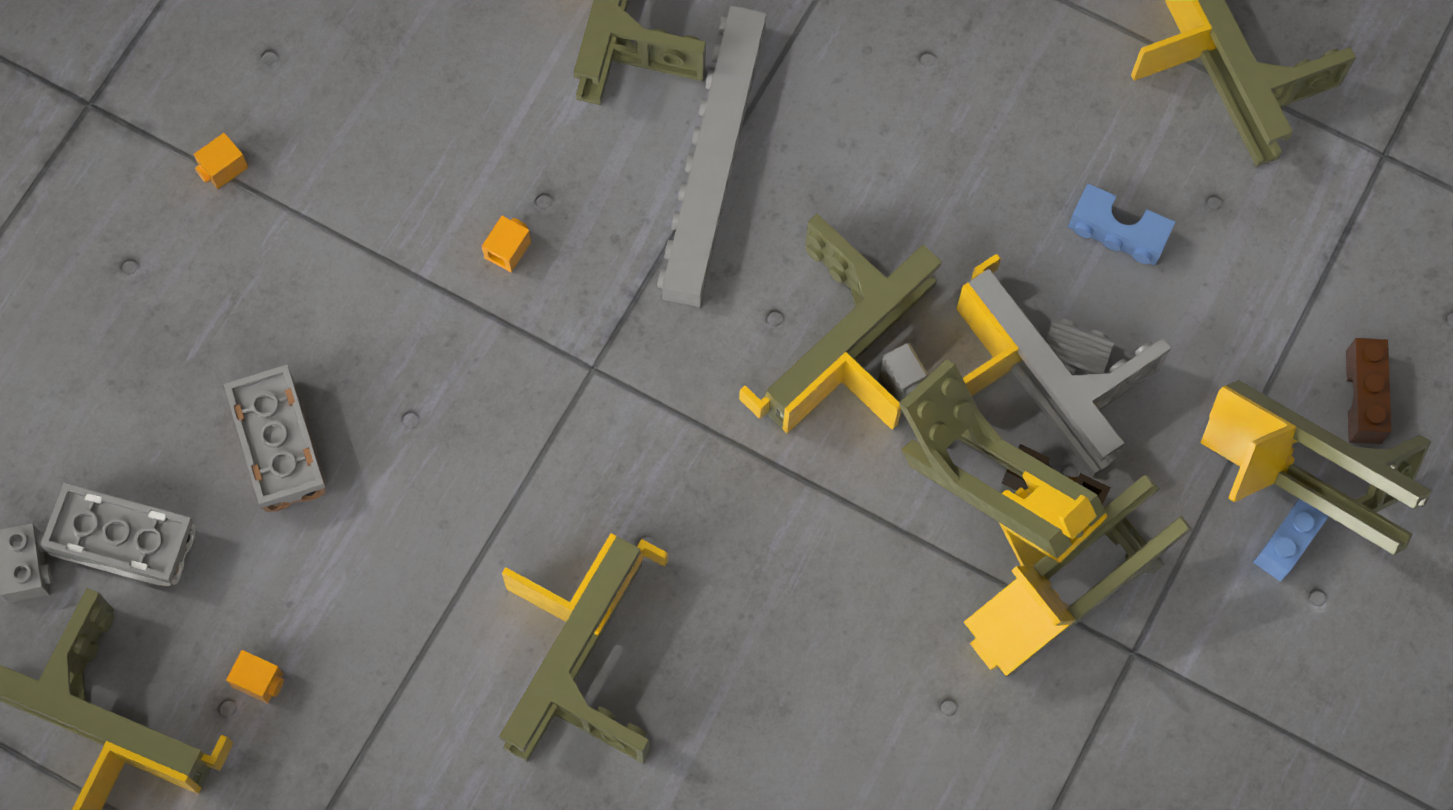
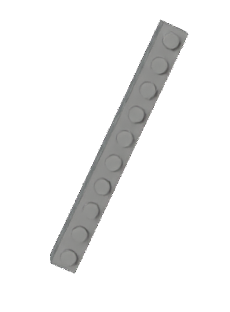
(713, 157)

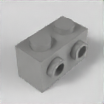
(23, 564)

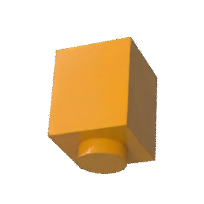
(219, 161)
(507, 243)
(255, 677)

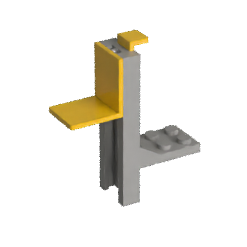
(1066, 399)

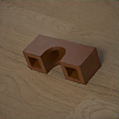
(1371, 406)

